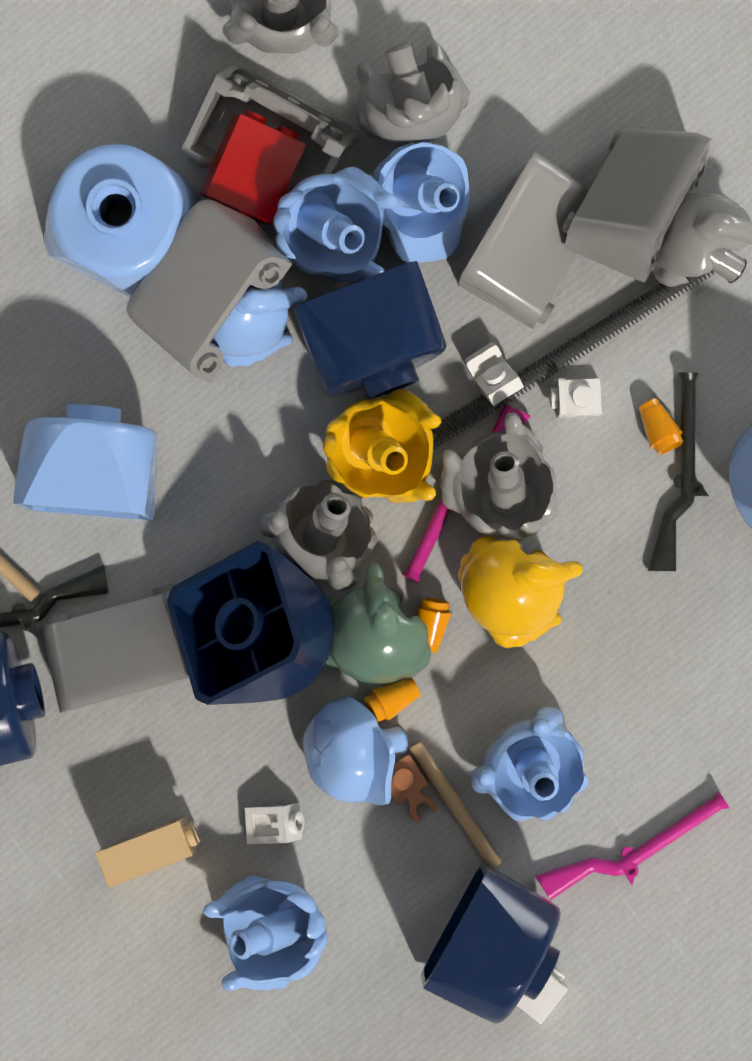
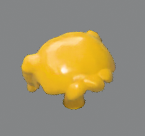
(383, 447)
(513, 591)

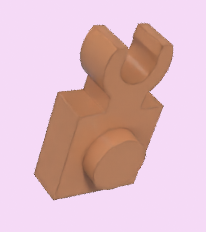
(407, 783)

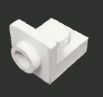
(493, 374)
(576, 397)
(274, 824)

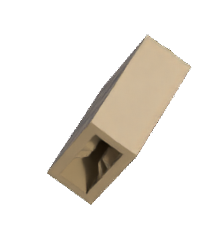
(148, 851)

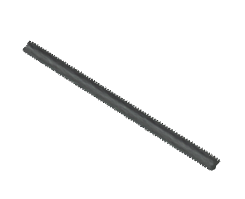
(563, 354)

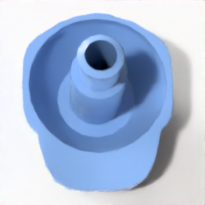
(430, 200)
(351, 753)

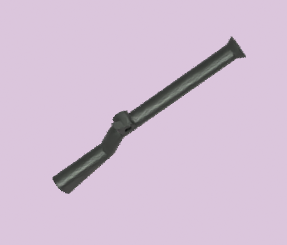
(665, 547)
(85, 585)

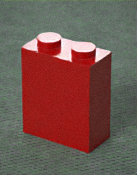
(253, 167)

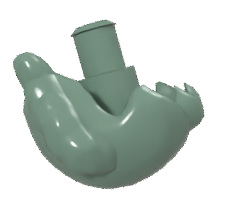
(373, 636)

